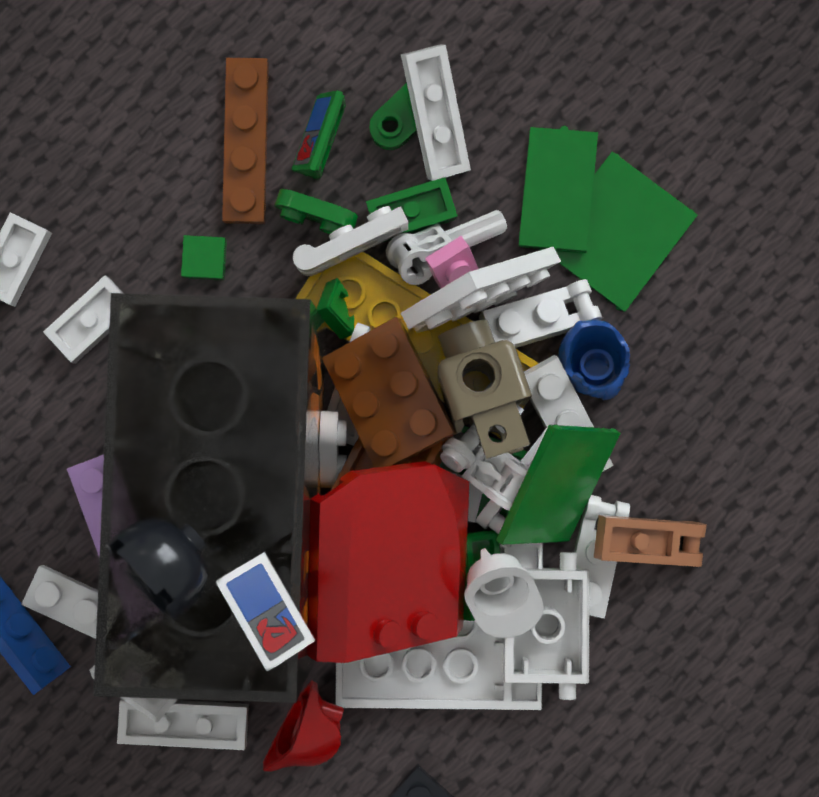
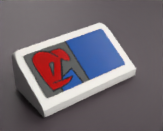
(265, 611)

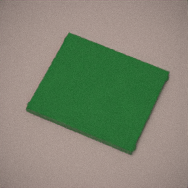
(629, 232)
(558, 484)

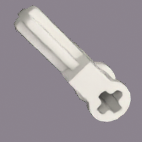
(433, 238)
(497, 476)

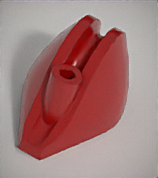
(310, 739)

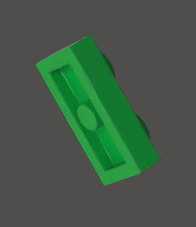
(422, 205)

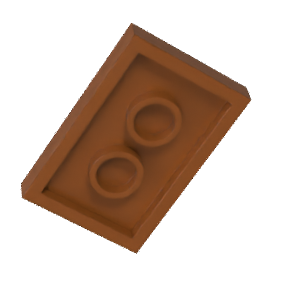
(389, 395)

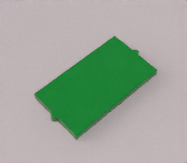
(558, 189)

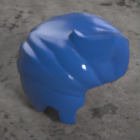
(595, 358)

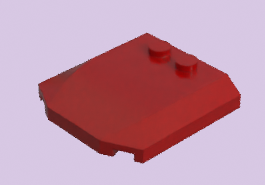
(387, 561)

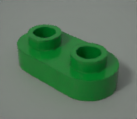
(399, 110)
(298, 207)

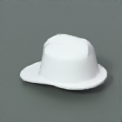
(502, 595)

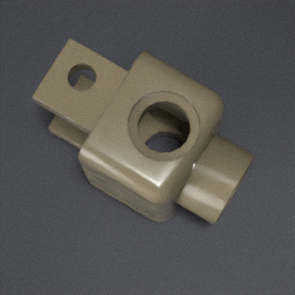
(474, 349)

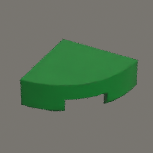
(334, 309)

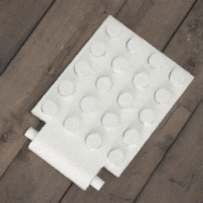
(486, 669)

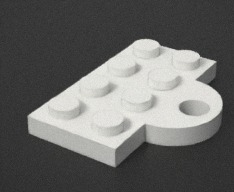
(480, 290)

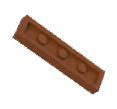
(245, 141)

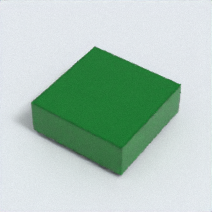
(204, 257)

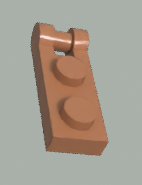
(648, 541)

